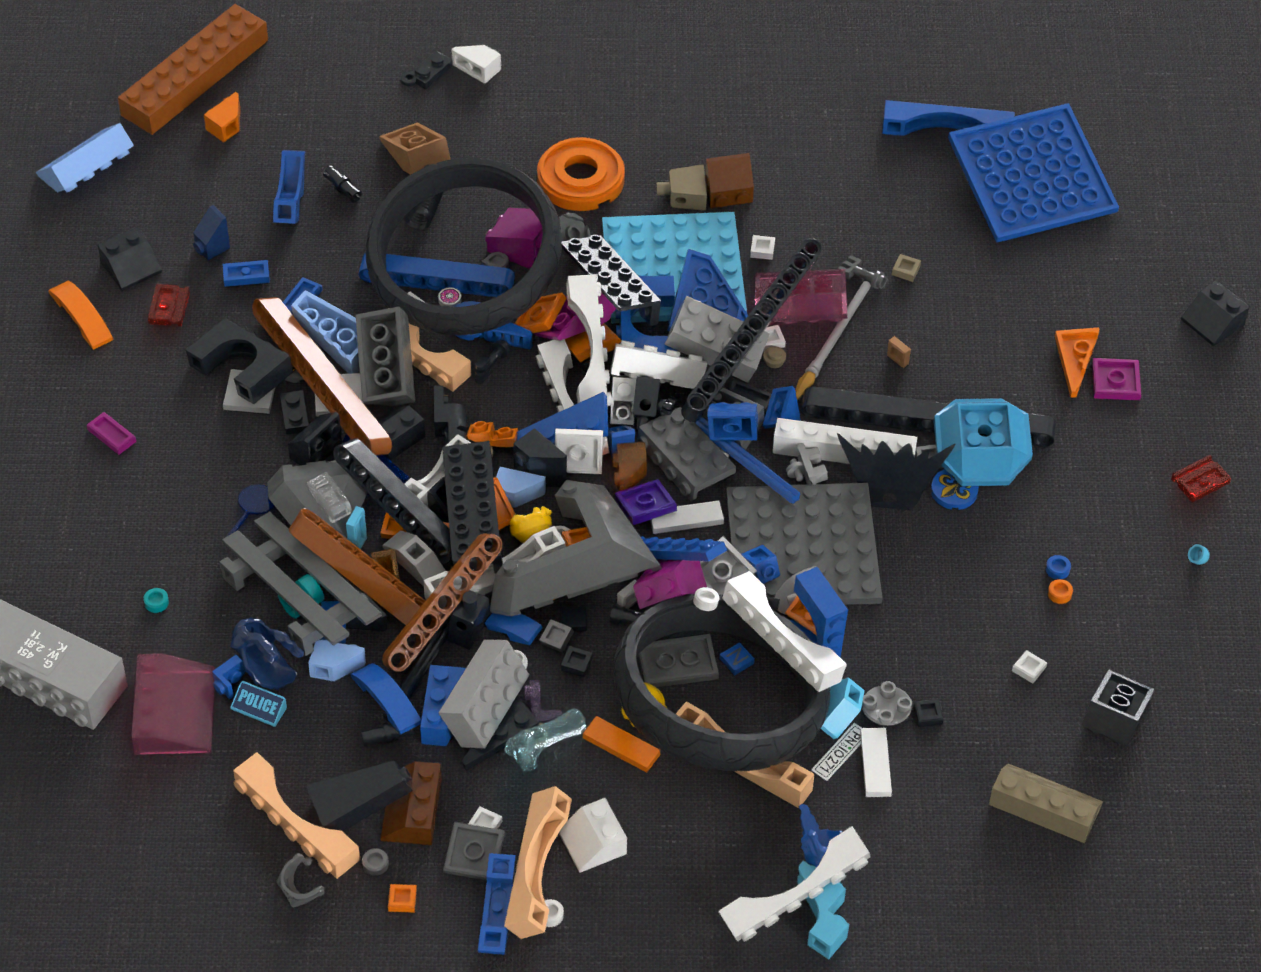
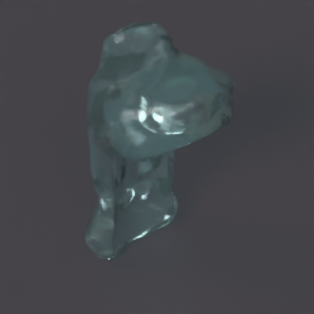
(530, 742)

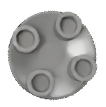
(887, 704)

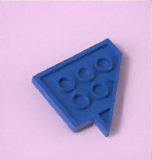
(706, 284)

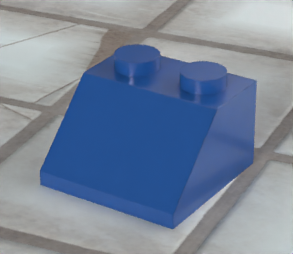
(732, 421)

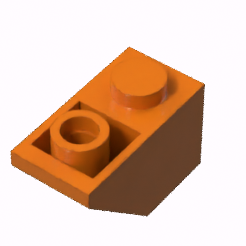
(224, 119)

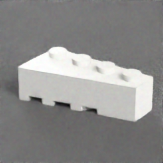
(652, 364)

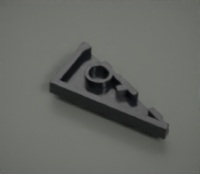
(515, 720)

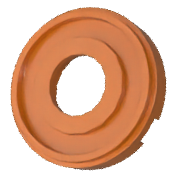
(581, 193)

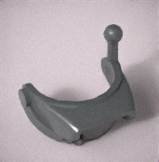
(286, 882)

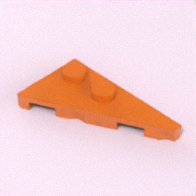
(1075, 352)

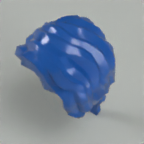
(814, 840)

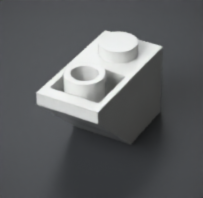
(622, 399)

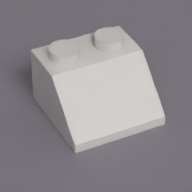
(725, 567)
(593, 836)

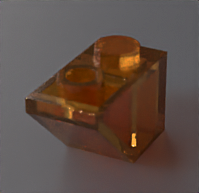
(631, 464)

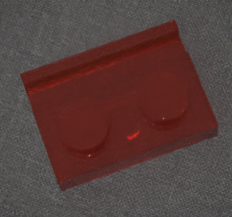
(168, 305)
(1201, 478)

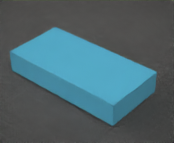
(357, 527)

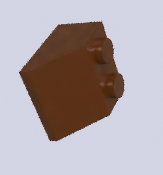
(729, 180)

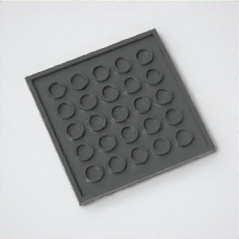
(822, 529)

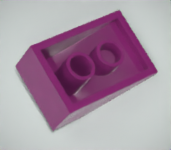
(569, 324)

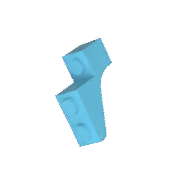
(829, 929)

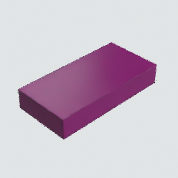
(111, 433)

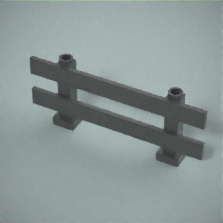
(260, 561)

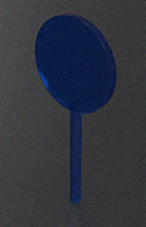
(253, 500)

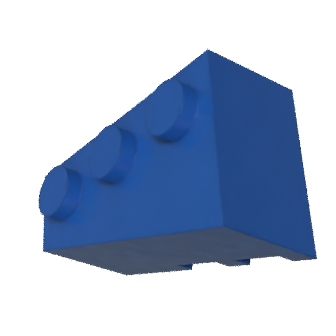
(439, 686)

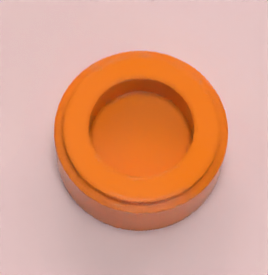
(1060, 591)

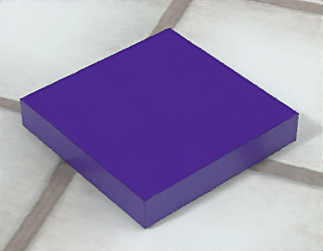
(645, 502)

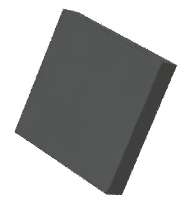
(470, 850)

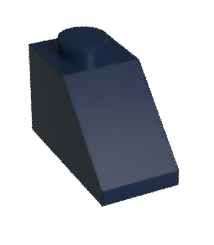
(211, 234)

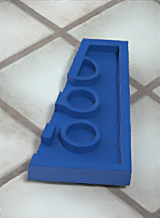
(586, 415)

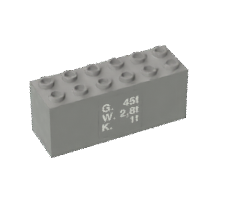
(57, 668)

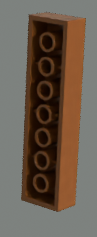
(193, 69)

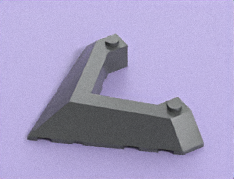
(607, 557)

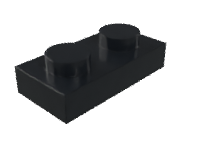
(294, 411)

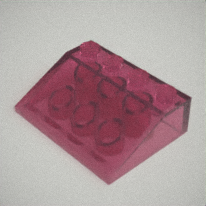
(816, 298)
(172, 705)

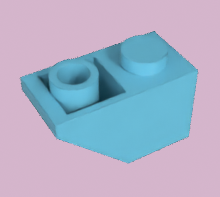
(844, 706)

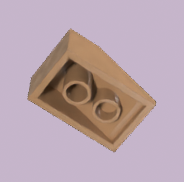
(416, 147)

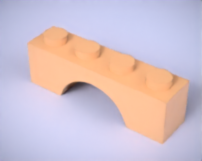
(447, 368)

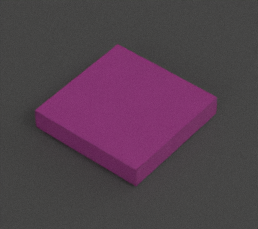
(1116, 379)

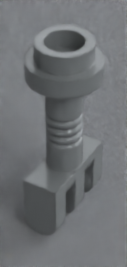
(853, 266)

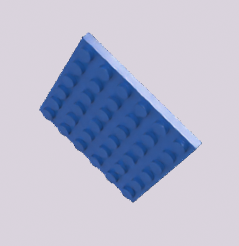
(1033, 172)

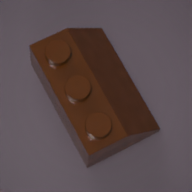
(414, 815)

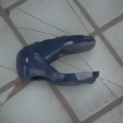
(260, 656)

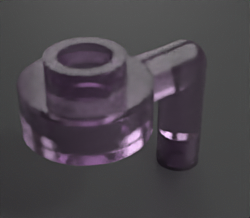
(532, 693)

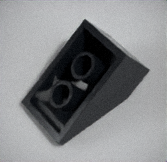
(1117, 707)

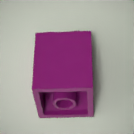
(516, 235)
(673, 580)

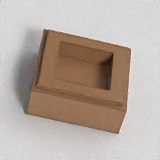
(898, 352)

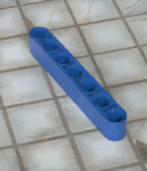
(442, 274)

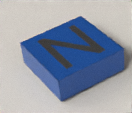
(737, 658)

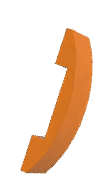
(83, 313)

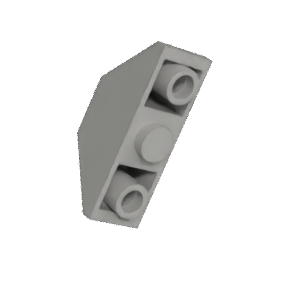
(414, 556)

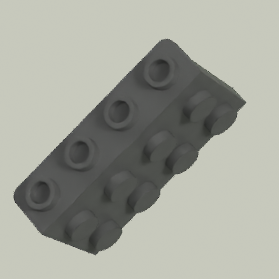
(684, 453)

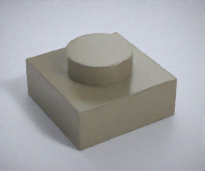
(906, 267)

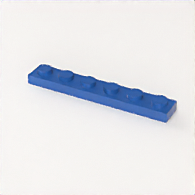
(685, 549)

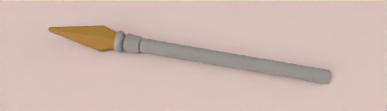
(812, 371)

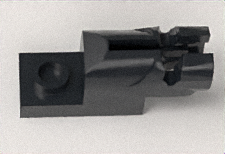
(449, 418)

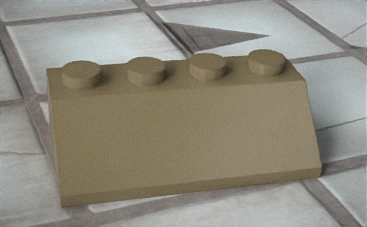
(1045, 802)

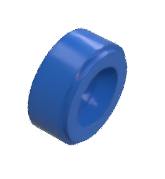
(1058, 567)

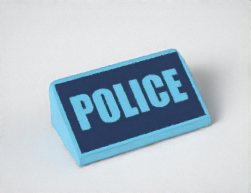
(259, 703)

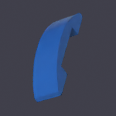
(389, 696)
(497, 897)

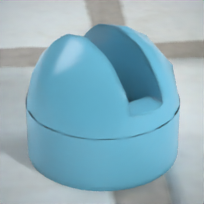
(1196, 556)

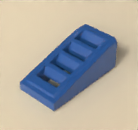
(512, 334)

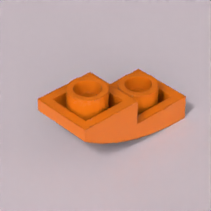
(483, 431)

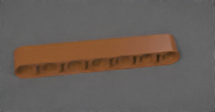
(356, 566)
(431, 607)

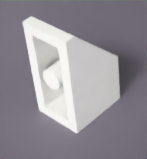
(477, 61)

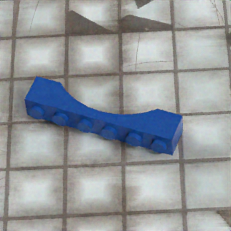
(906, 117)

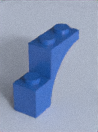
(290, 187)

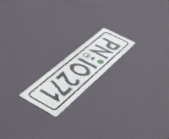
(838, 753)

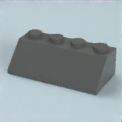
(385, 357)

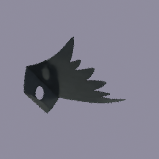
(893, 473)

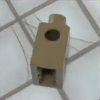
(685, 188)

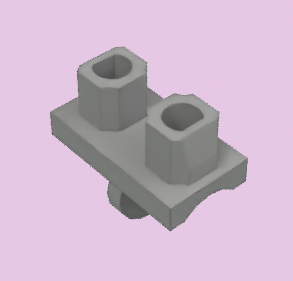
(804, 466)

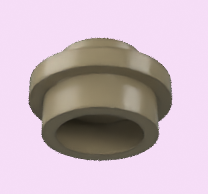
(774, 357)

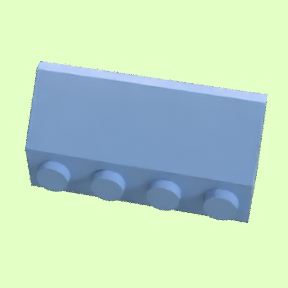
(86, 158)

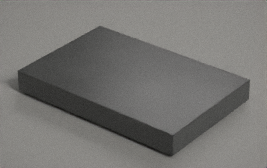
(679, 661)

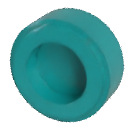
(156, 600)

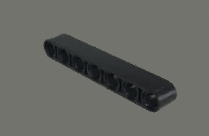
(394, 496)

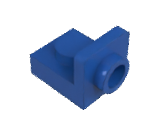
(764, 562)
(226, 674)

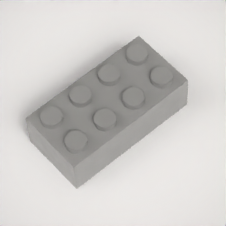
(706, 332)
(484, 693)

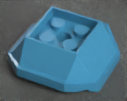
(982, 459)

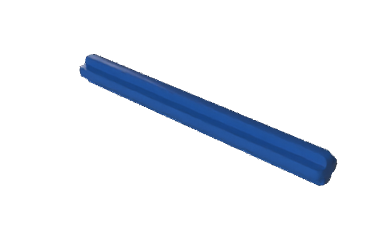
(754, 465)

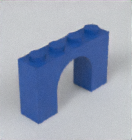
(664, 289)
(824, 608)

